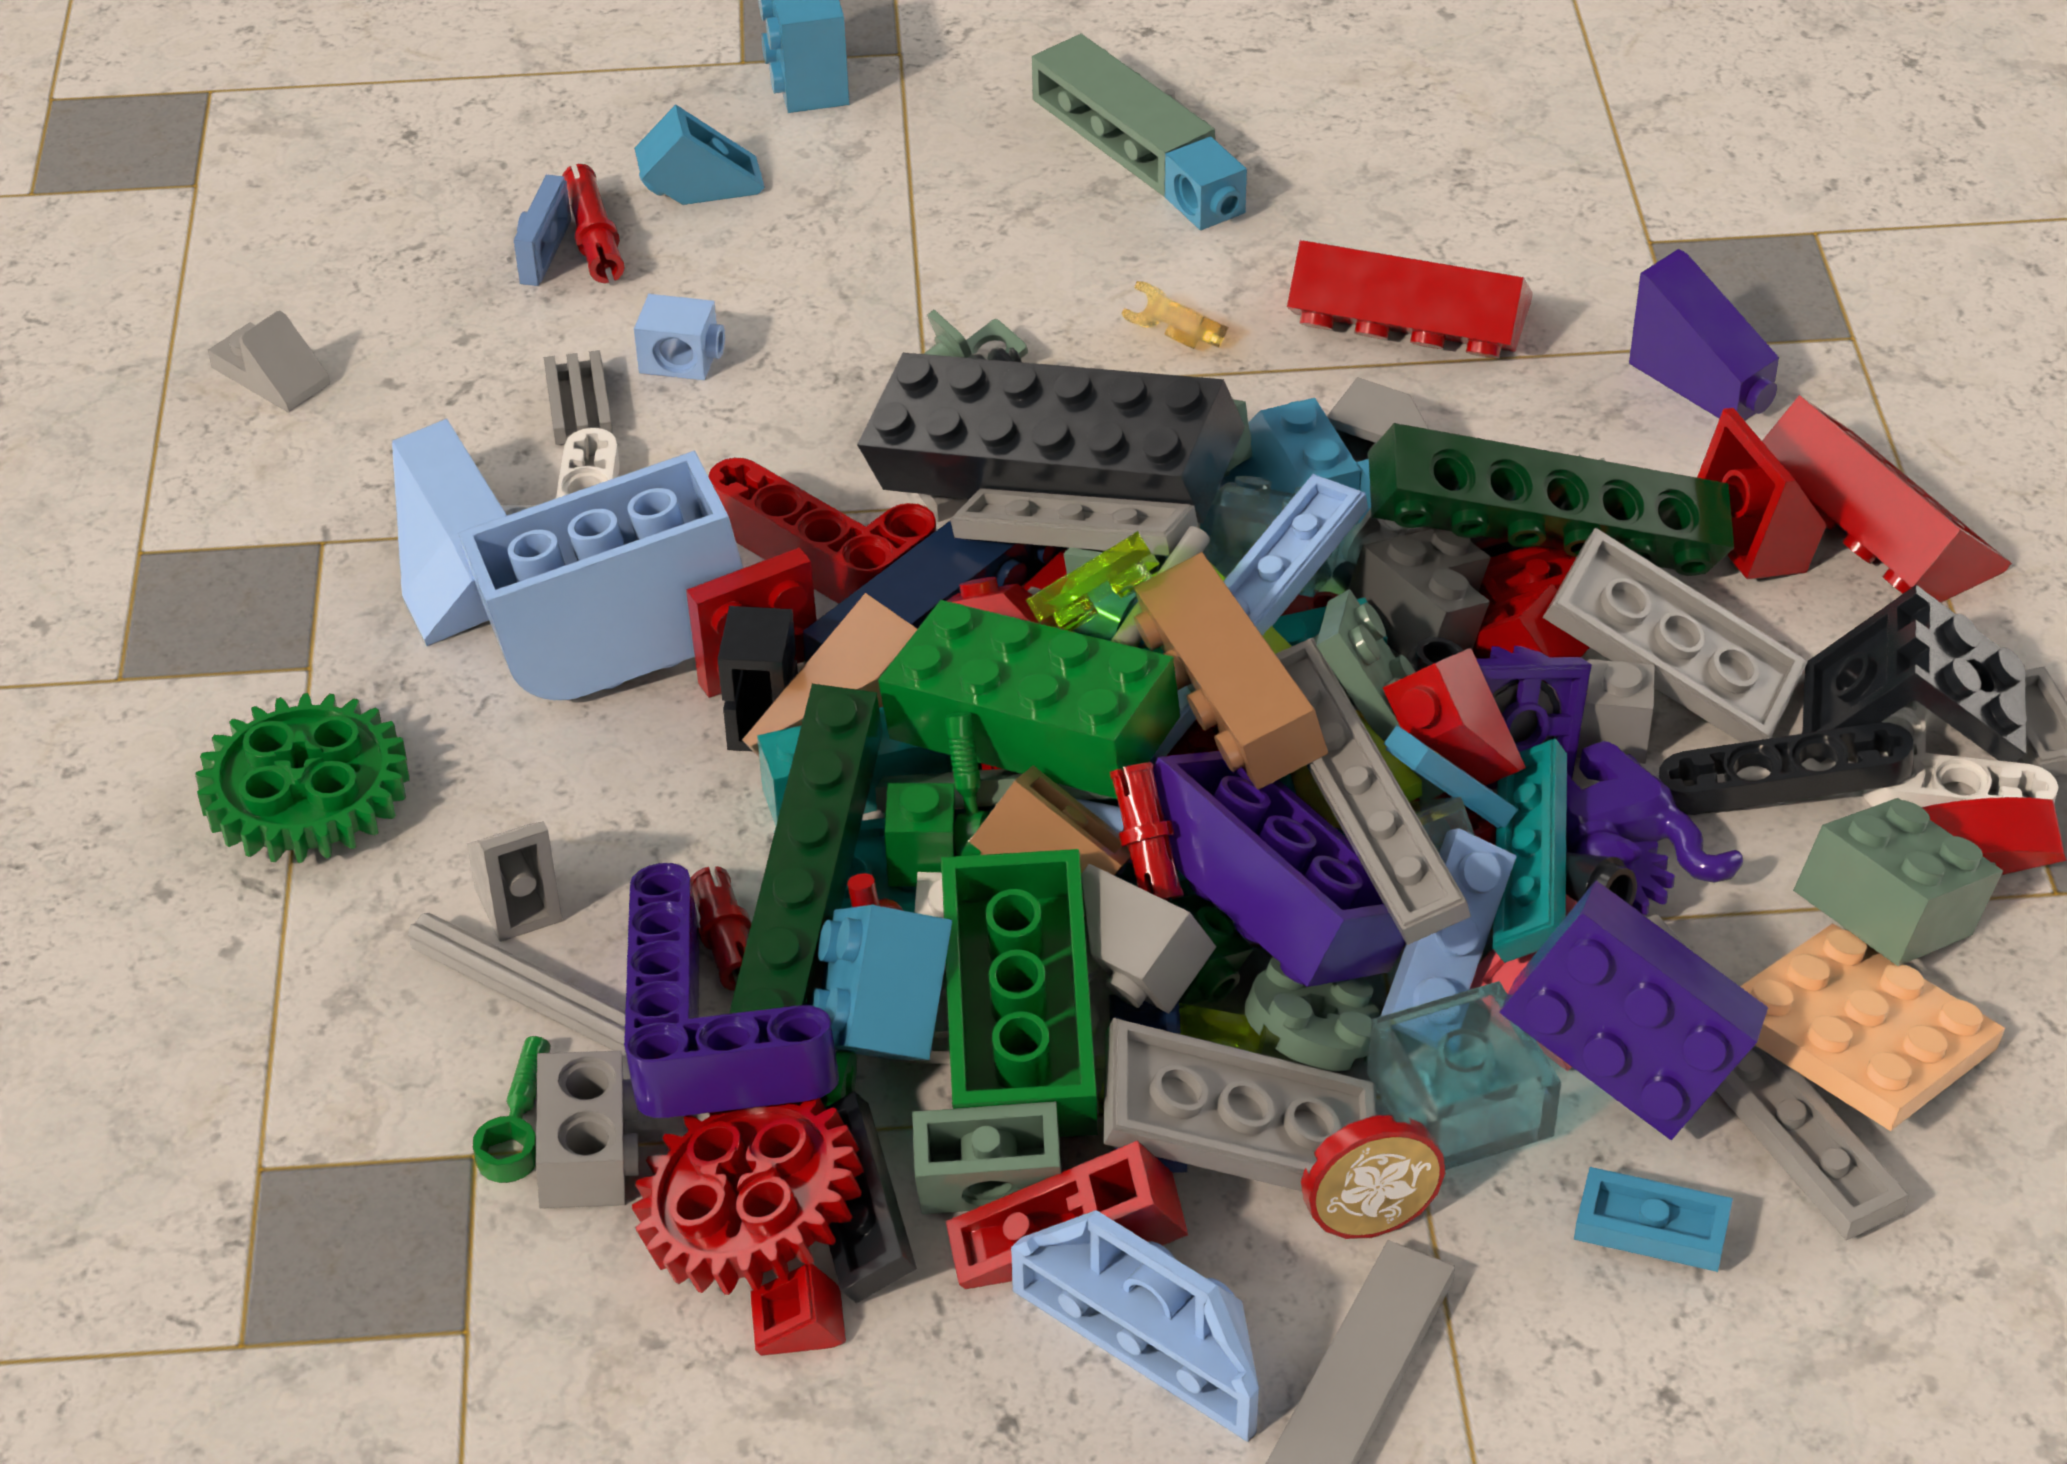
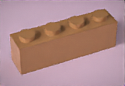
(1230, 672)

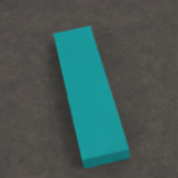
(1537, 836)

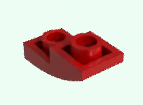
(2008, 830)

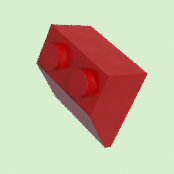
(1770, 514)

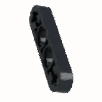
(1784, 760)

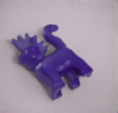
(1627, 818)

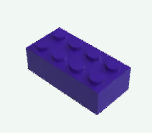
(1275, 871)

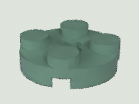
(1315, 1024)

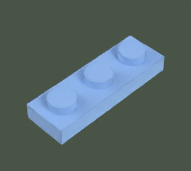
(1449, 958)

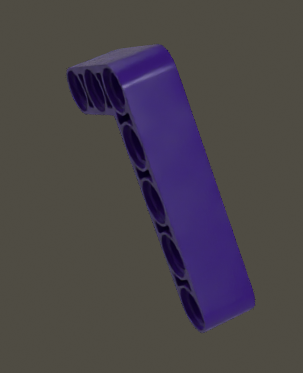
(709, 1062)

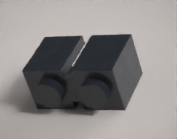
(754, 666)

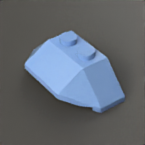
(1145, 1312)

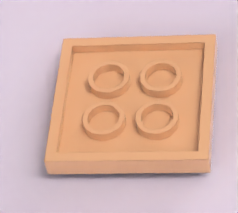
(1868, 1026)

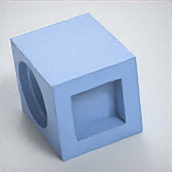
(678, 337)

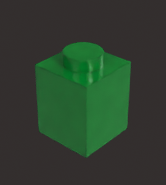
(918, 829)

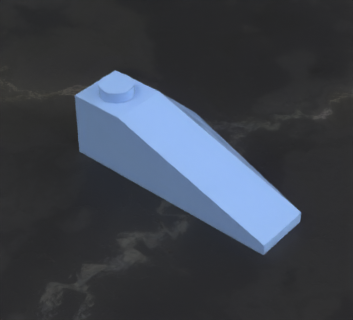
(436, 498)

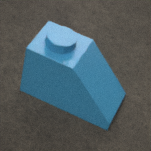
(695, 161)

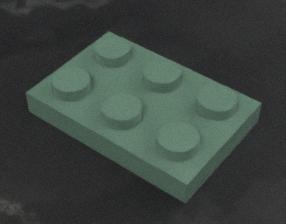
(1364, 664)

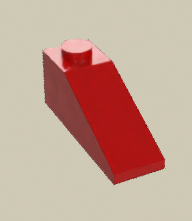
(1121, 1184)

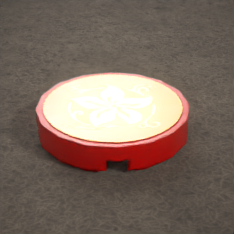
(1373, 1177)

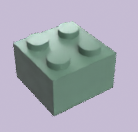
(1898, 880)

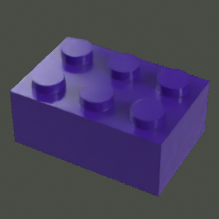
(1634, 1010)

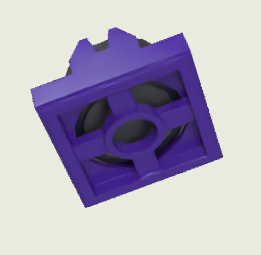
(1531, 704)

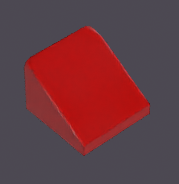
(798, 1313)

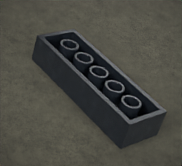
(1050, 430)

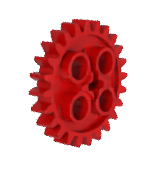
(747, 1193)

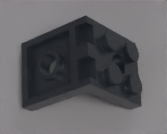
(1923, 655)

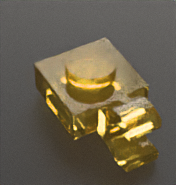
(1184, 323)

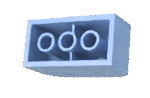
(601, 577)

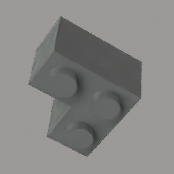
(1424, 587)

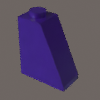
(1699, 341)

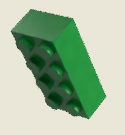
(1032, 695)
(1019, 984)

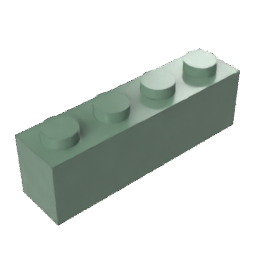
(1114, 107)

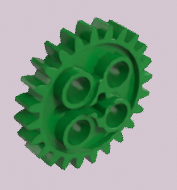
(302, 777)

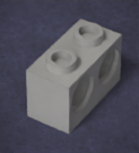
(582, 1129)

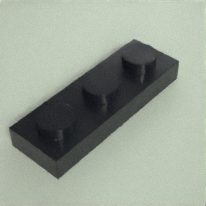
(874, 1244)

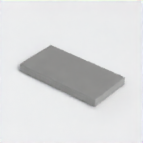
(1698, 648)
(1223, 1104)

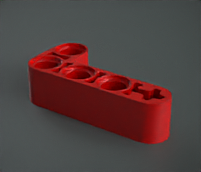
(777, 516)

